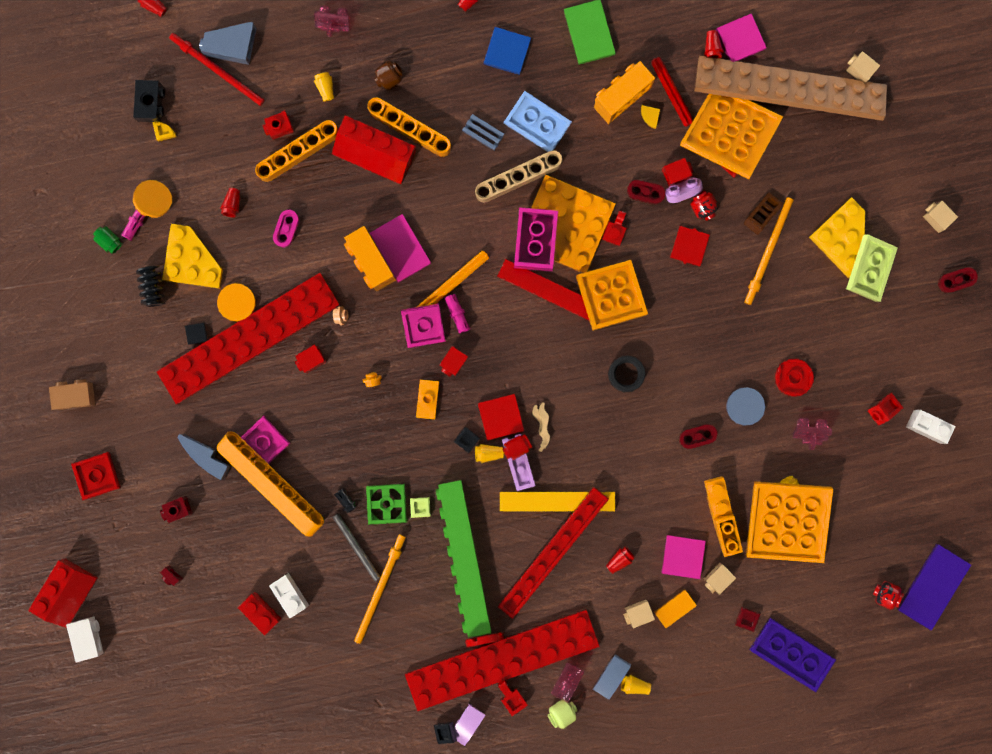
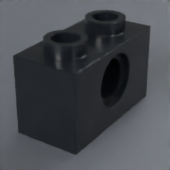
(143, 91)

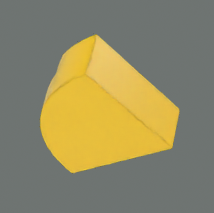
(650, 115)
(163, 131)

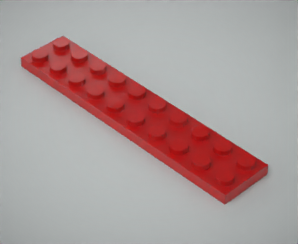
(248, 338)
(501, 660)

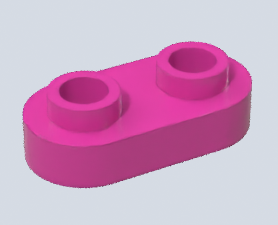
(284, 228)

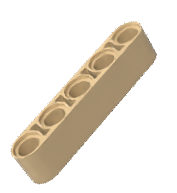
(525, 169)

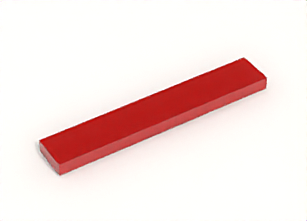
(543, 288)

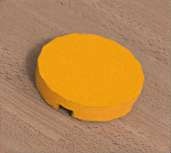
(152, 198)
(236, 302)

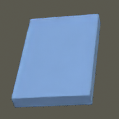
(537, 122)

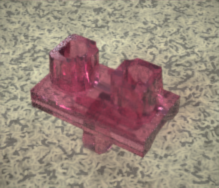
(331, 22)
(812, 435)
(567, 682)

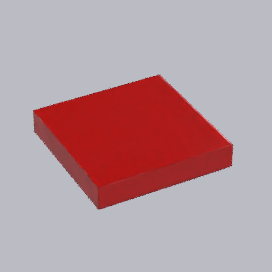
(500, 417)
(95, 476)

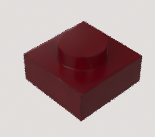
(170, 576)

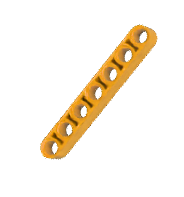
(270, 484)

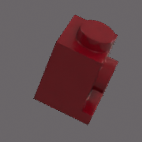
(182, 507)

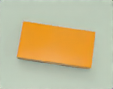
(675, 608)

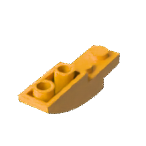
(722, 516)

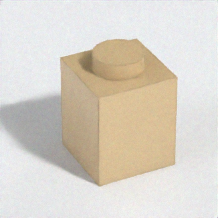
(862, 67)
(939, 216)
(719, 579)
(638, 614)

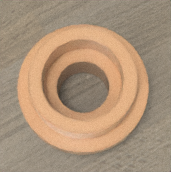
(340, 315)

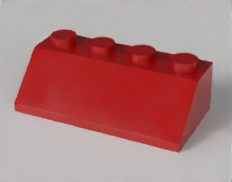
(373, 150)

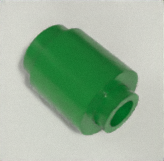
(107, 240)

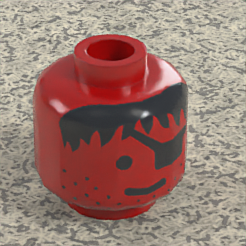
(704, 205)
(888, 595)

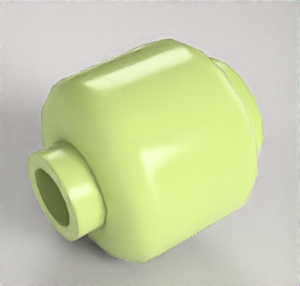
(562, 714)

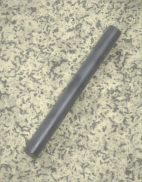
(356, 547)

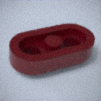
(646, 190)
(956, 280)
(697, 436)

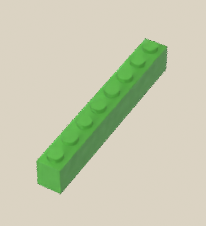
(464, 558)

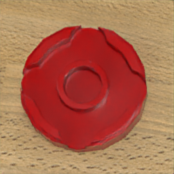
(794, 377)
(484, 639)

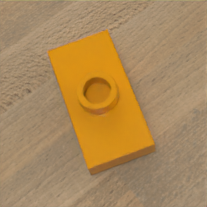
(427, 399)

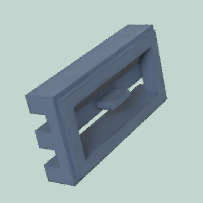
(469, 124)

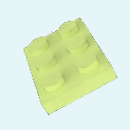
(872, 268)

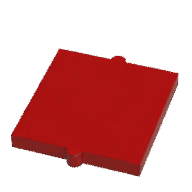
(689, 246)

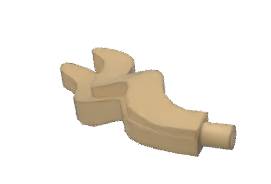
(543, 417)

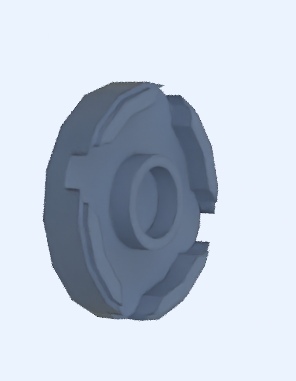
(745, 406)

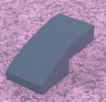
(612, 676)

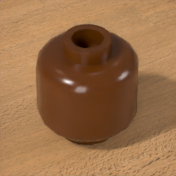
(388, 75)

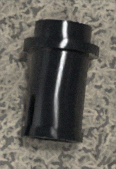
(345, 500)

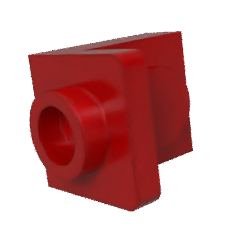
(885, 409)

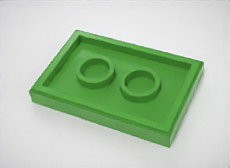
(589, 32)

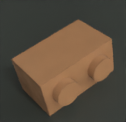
(72, 395)

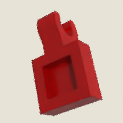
(614, 231)
(513, 699)

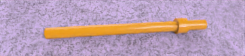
(755, 285)
(394, 555)

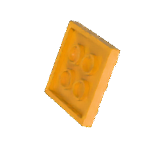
(611, 295)

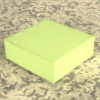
(420, 507)

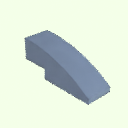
(204, 457)

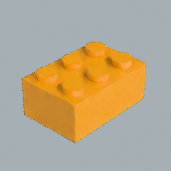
(623, 92)
(368, 259)

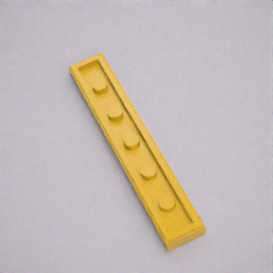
(548, 501)

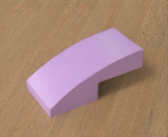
(468, 724)

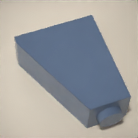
(230, 43)

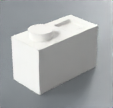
(930, 426)
(289, 595)
(85, 639)

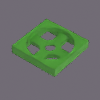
(372, 519)

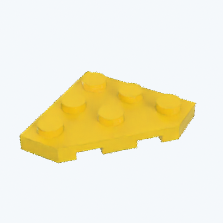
(842, 235)
(189, 260)

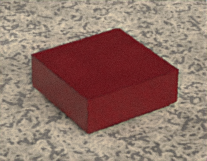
(747, 619)

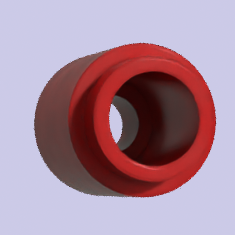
(517, 447)

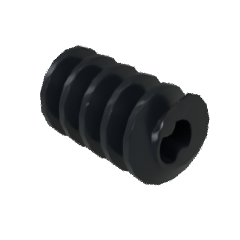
(150, 287)

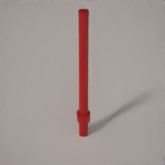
(187, 47)

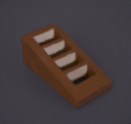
(756, 223)

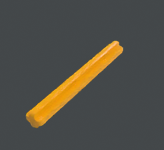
(456, 279)

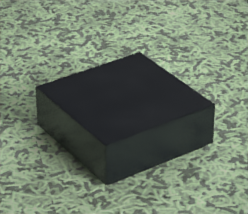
(196, 333)
(466, 439)
(445, 733)

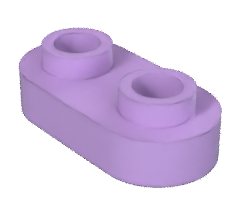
(684, 190)

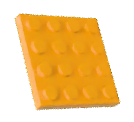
(731, 133)
(579, 221)
(789, 522)

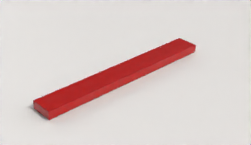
(553, 552)

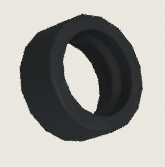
(626, 388)

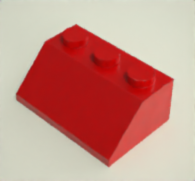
(63, 593)

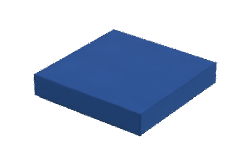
(507, 50)

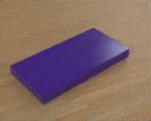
(934, 587)
(792, 654)

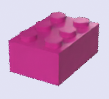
(536, 239)

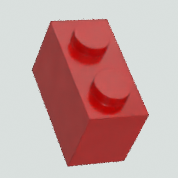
(259, 613)

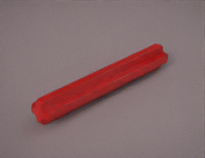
(672, 91)

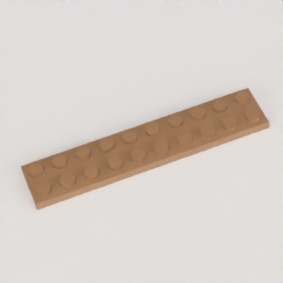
(791, 88)

